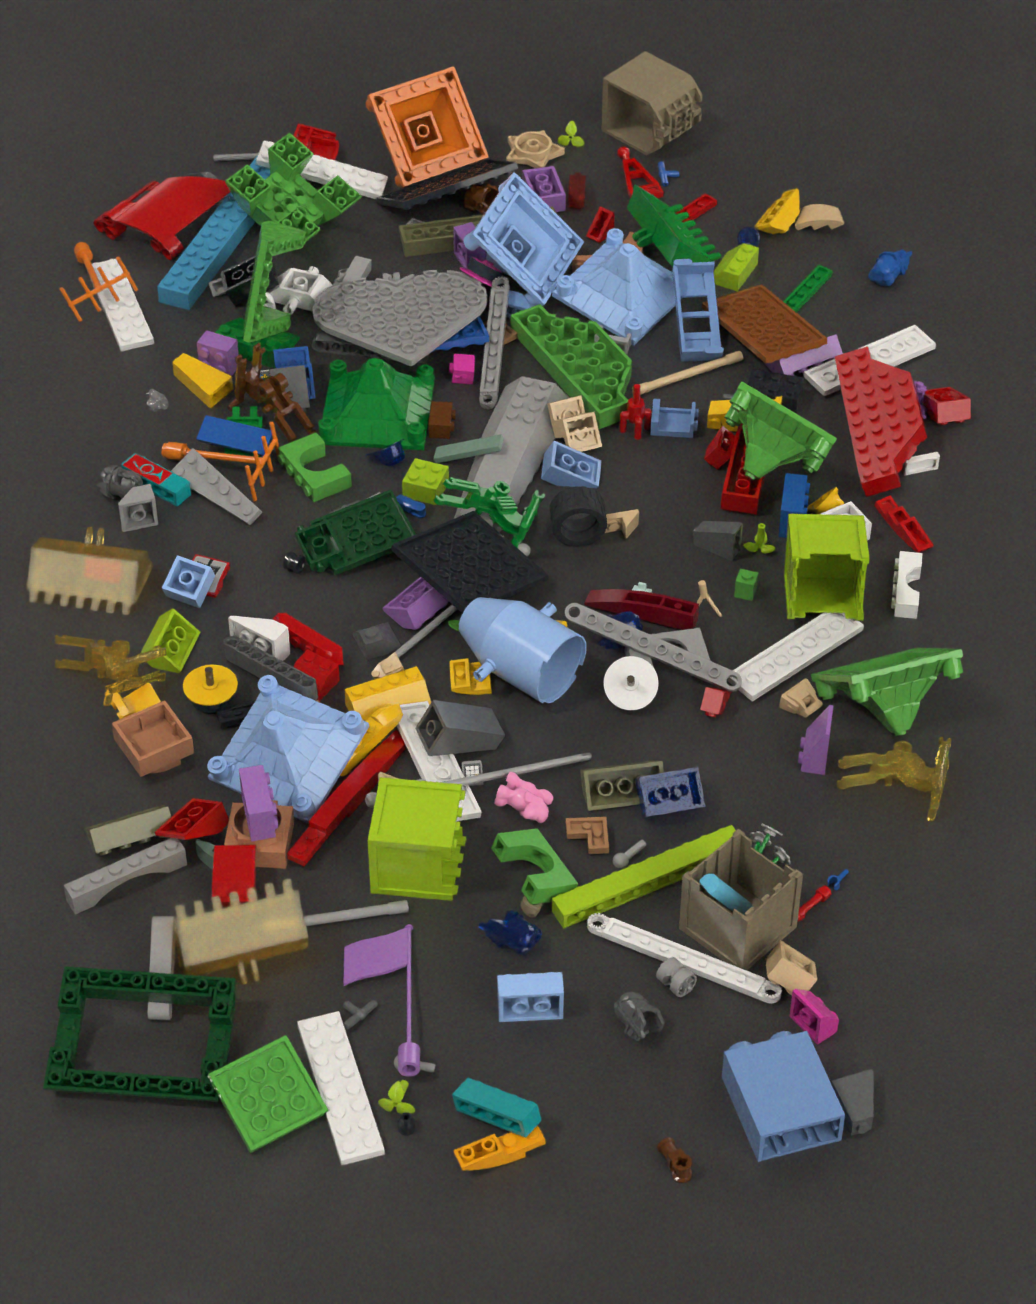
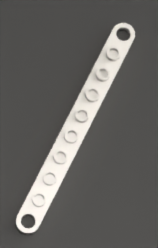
(696, 962)

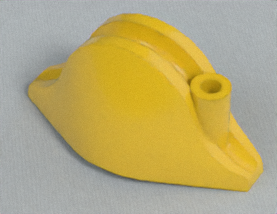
(826, 502)

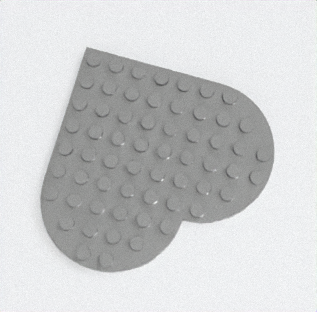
(401, 317)

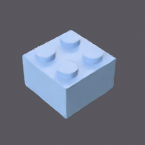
(188, 581)

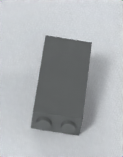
(458, 729)

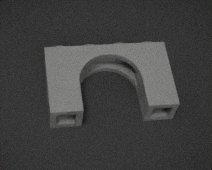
(689, 640)

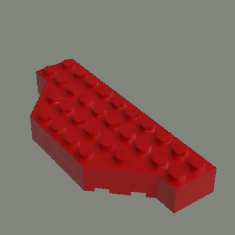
(881, 417)

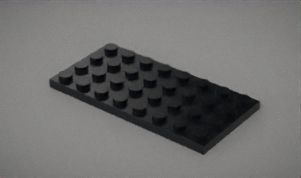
(447, 183)

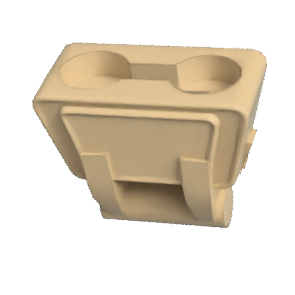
(387, 666)
(799, 697)

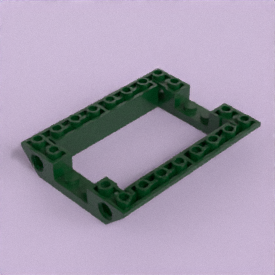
(137, 986)

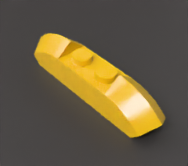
(380, 725)

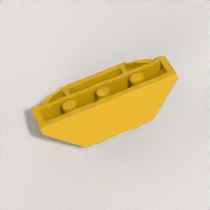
(780, 214)

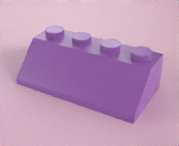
(810, 357)
(415, 605)

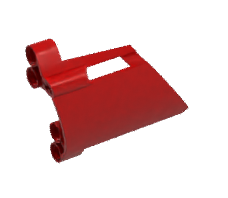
(164, 210)

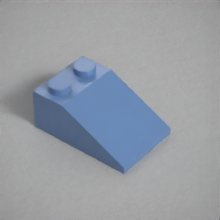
(570, 467)

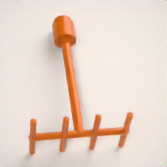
(84, 255)
(178, 451)

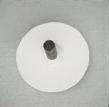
(631, 683)

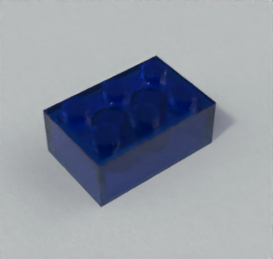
(670, 792)

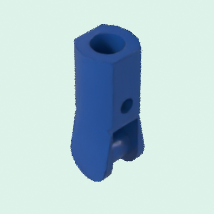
(411, 506)

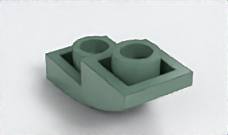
(205, 852)

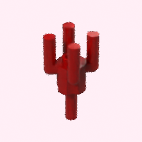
(636, 413)

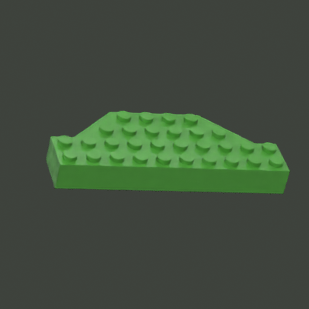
(575, 362)

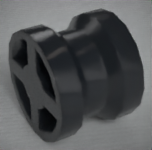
(294, 562)

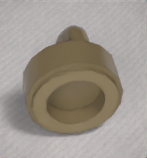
(528, 909)

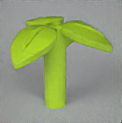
(571, 130)
(760, 539)
(396, 1094)

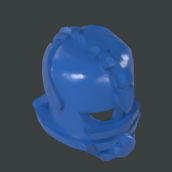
(889, 266)

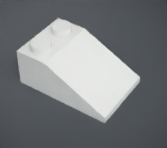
(262, 633)

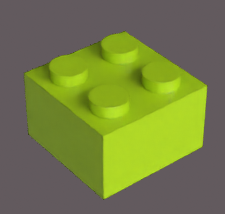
(425, 481)

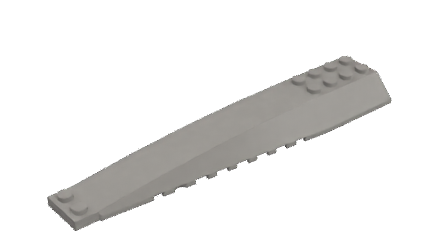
(527, 434)

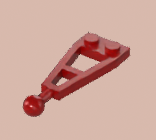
(653, 188)

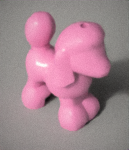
(524, 798)

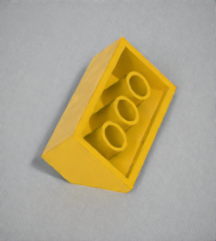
(401, 688)

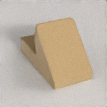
(624, 521)

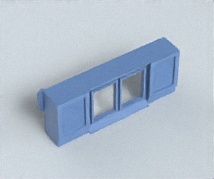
(696, 281)

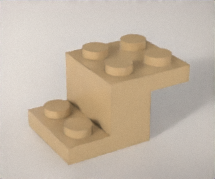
(573, 424)

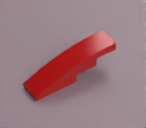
(905, 527)

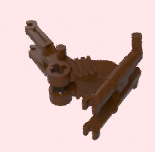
(268, 390)

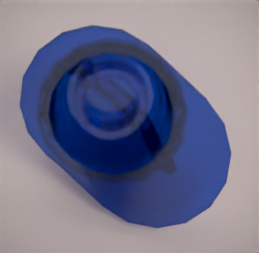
(391, 455)

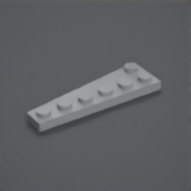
(215, 487)

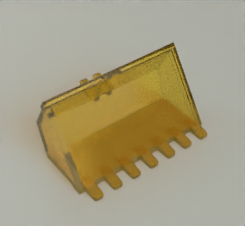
(87, 572)
(240, 932)

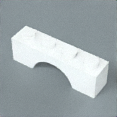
(906, 599)

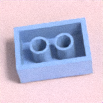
(530, 996)

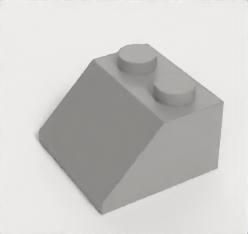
(138, 509)

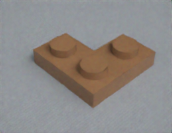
(591, 828)

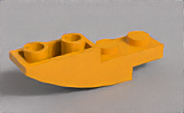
(497, 1151)

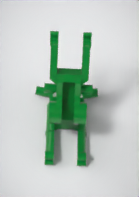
(494, 502)

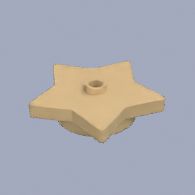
(533, 149)

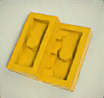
(464, 681)

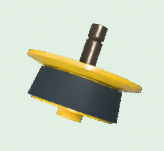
(210, 687)

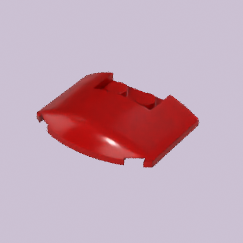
(318, 141)

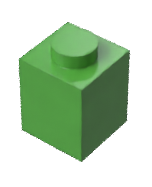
(746, 584)

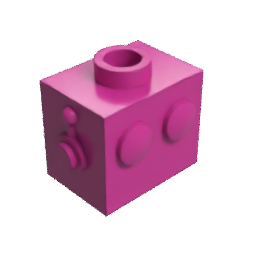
(462, 368)

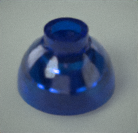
(748, 236)

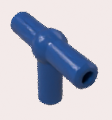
(663, 174)

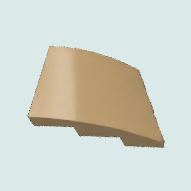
(818, 216)

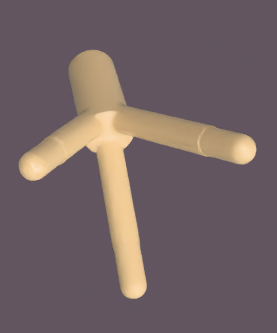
(704, 594)

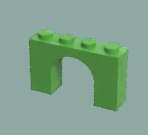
(314, 483)
(533, 847)

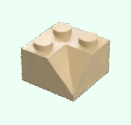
(790, 968)

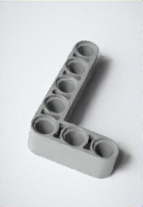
(162, 960)

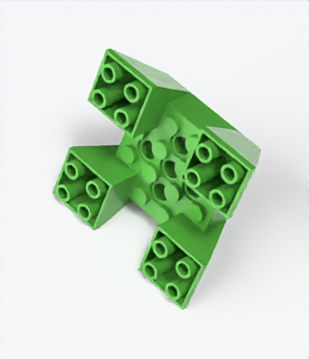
(286, 195)

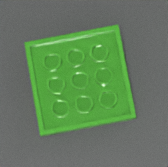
(268, 1093)

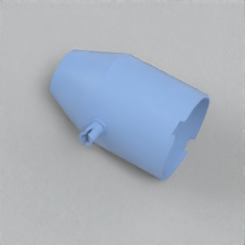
(523, 646)

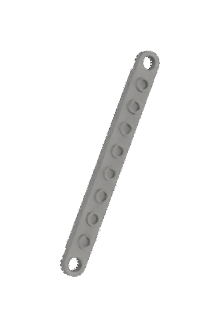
(494, 349)
(653, 647)

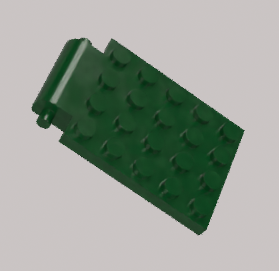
(354, 534)

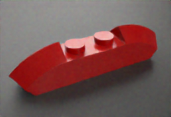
(307, 638)

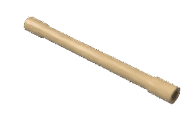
(726, 360)

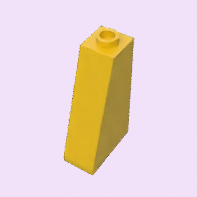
(202, 379)

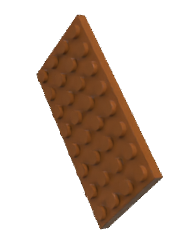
(766, 324)

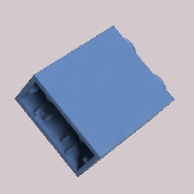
(782, 1095)

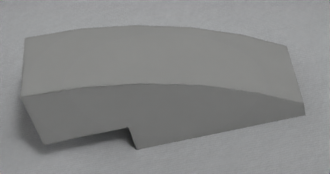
(359, 268)

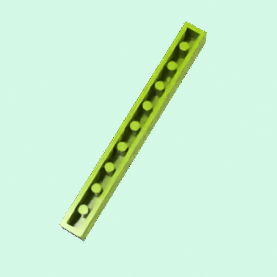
(636, 879)

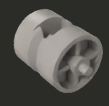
(678, 978)

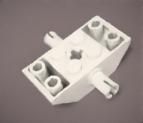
(299, 289)

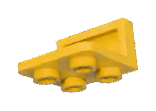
(135, 701)

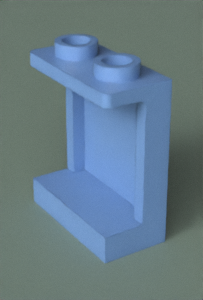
(673, 421)

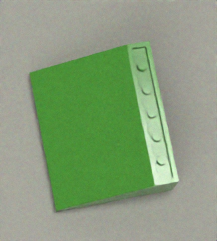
(259, 319)

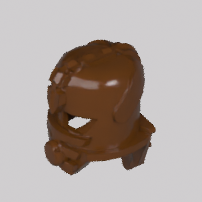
(480, 197)

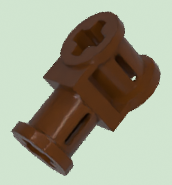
(677, 1160)

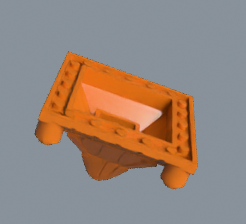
(427, 126)

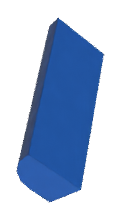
(233, 435)

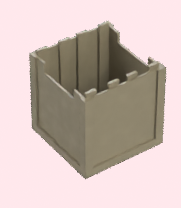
(769, 888)

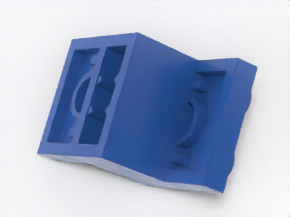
(296, 357)

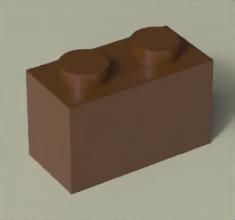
(441, 420)

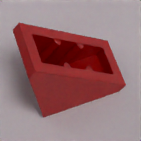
(601, 225)

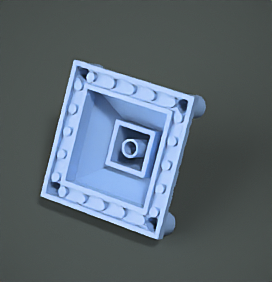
(525, 239)
(619, 289)
(296, 742)

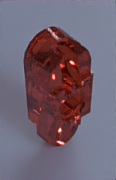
(577, 188)

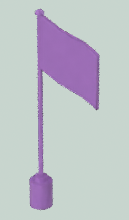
(379, 957)

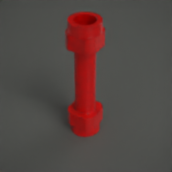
(821, 894)

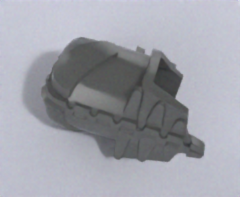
(118, 481)
(631, 1011)

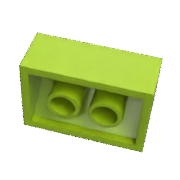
(736, 266)
(175, 635)

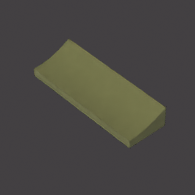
(432, 236)

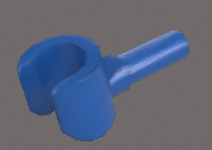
(836, 879)

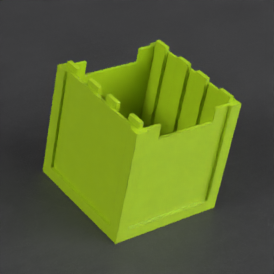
(825, 565)
(416, 839)

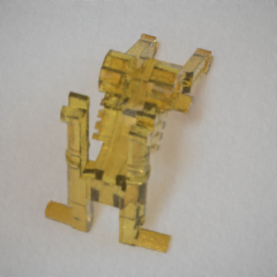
(113, 662)
(901, 765)

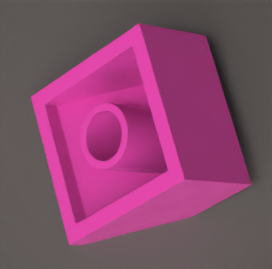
(813, 1015)

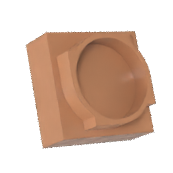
(153, 739)
(270, 851)

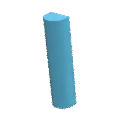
(725, 894)

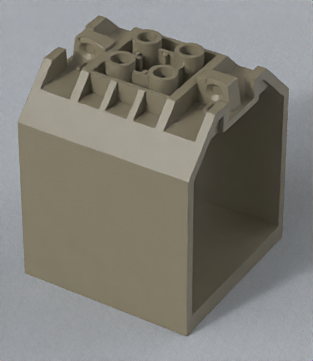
(649, 103)

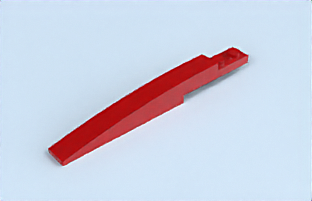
(346, 798)

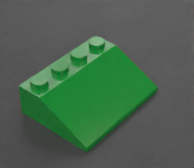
(282, 340)

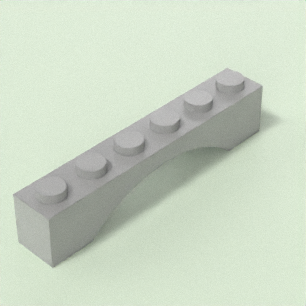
(89, 889)

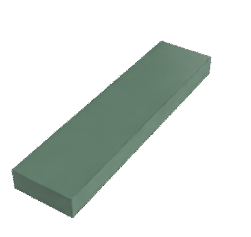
(468, 448)

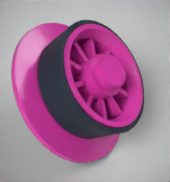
(482, 271)

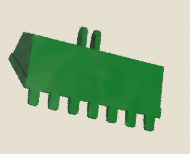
(667, 230)

